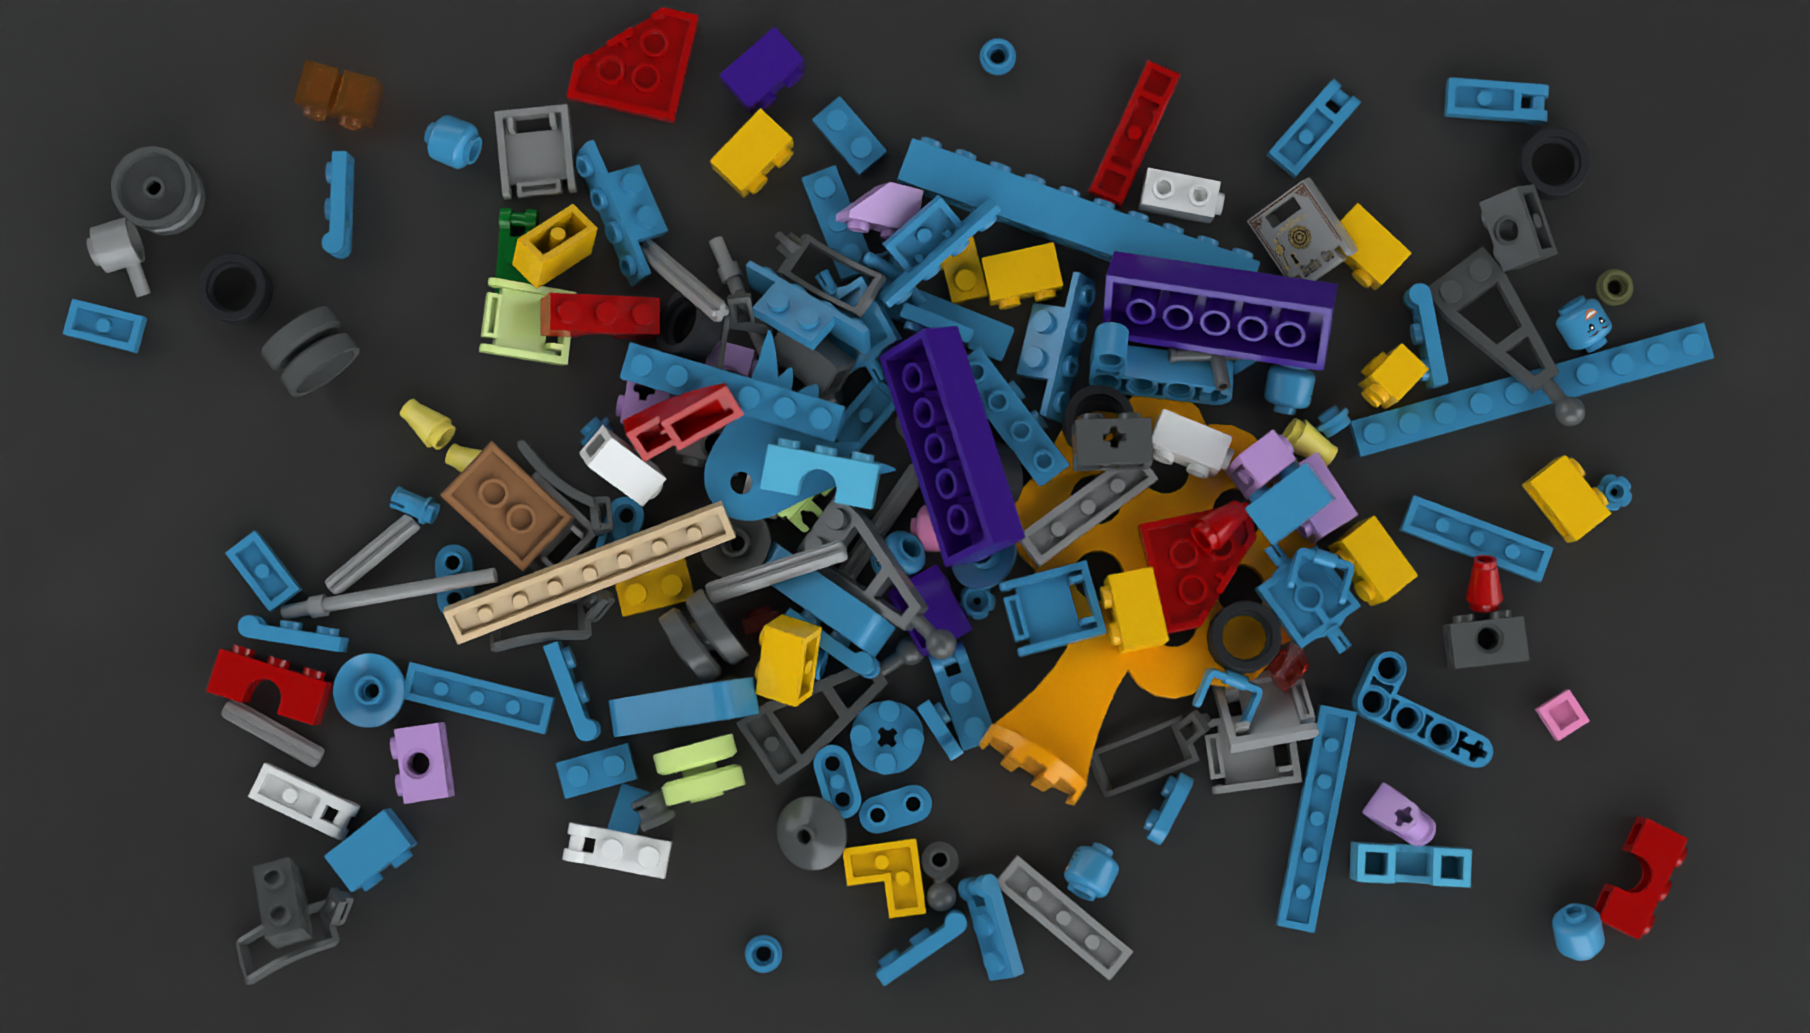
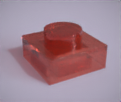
(758, 619)
(1288, 667)

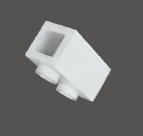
(1181, 196)
(1190, 444)
(622, 466)

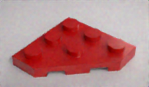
(639, 68)
(1187, 575)

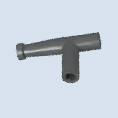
(1218, 364)

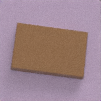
(506, 506)

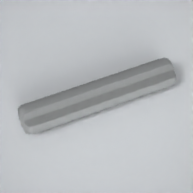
(372, 554)
(273, 732)

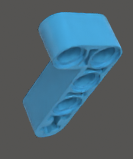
(1148, 371)
(835, 606)
(684, 706)
(1423, 719)

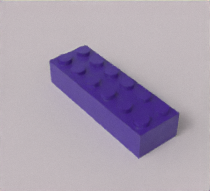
(1220, 310)
(951, 446)

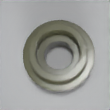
(1624, 283)

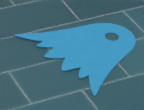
(744, 449)

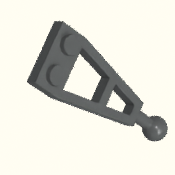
(1469, 282)
(842, 524)
(774, 744)

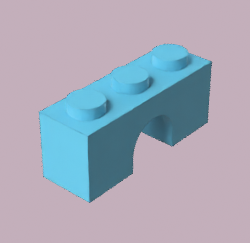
(854, 477)
(1410, 863)

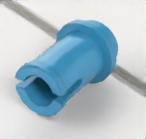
(417, 506)

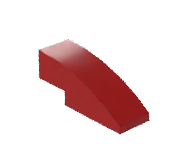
(681, 420)

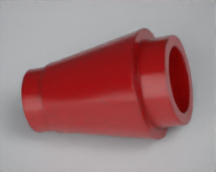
(1217, 526)
(1484, 587)

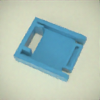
(1046, 611)

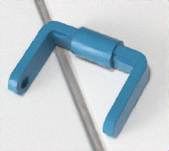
(1325, 559)
(1232, 679)

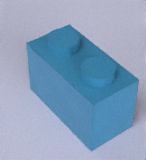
(1289, 502)
(371, 850)

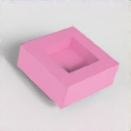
(1562, 715)

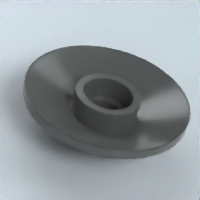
(726, 560)
(826, 831)

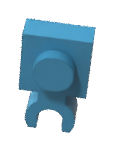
(936, 718)

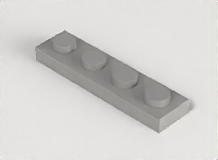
(1083, 512)
(1063, 917)

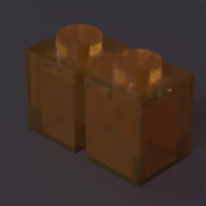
(348, 96)

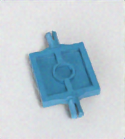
(881, 328)
(1311, 605)

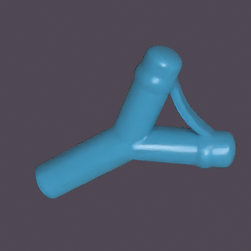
(892, 270)

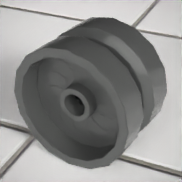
(154, 170)
(310, 351)
(698, 640)

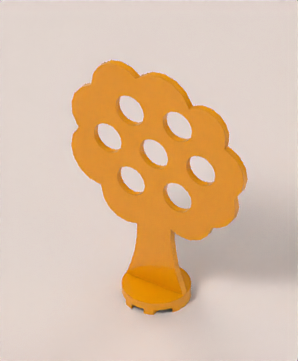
(1060, 719)

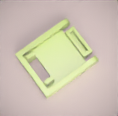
(514, 323)

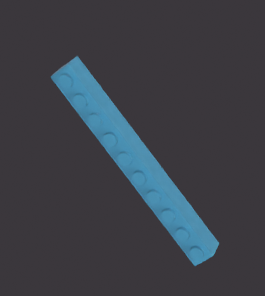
(1055, 213)

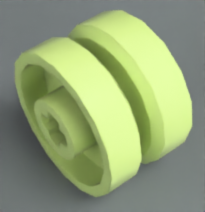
(699, 770)

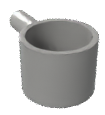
(117, 247)

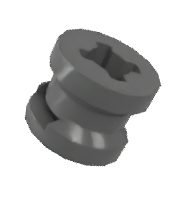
(652, 810)

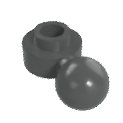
(940, 895)

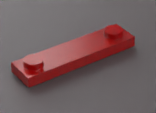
(1134, 134)

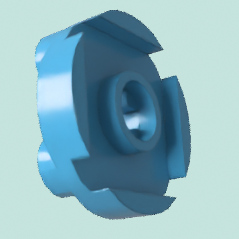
(886, 758)

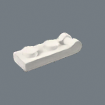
(302, 801)
(618, 850)

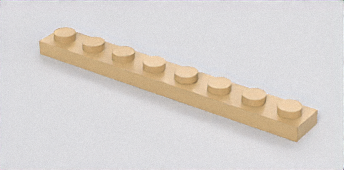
(589, 572)

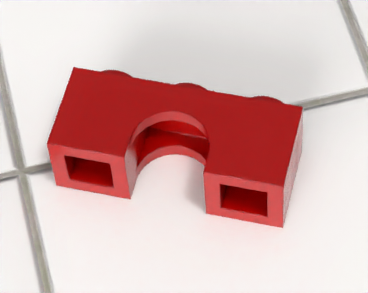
(599, 314)
(302, 693)
(1658, 853)

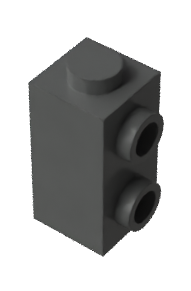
(824, 366)

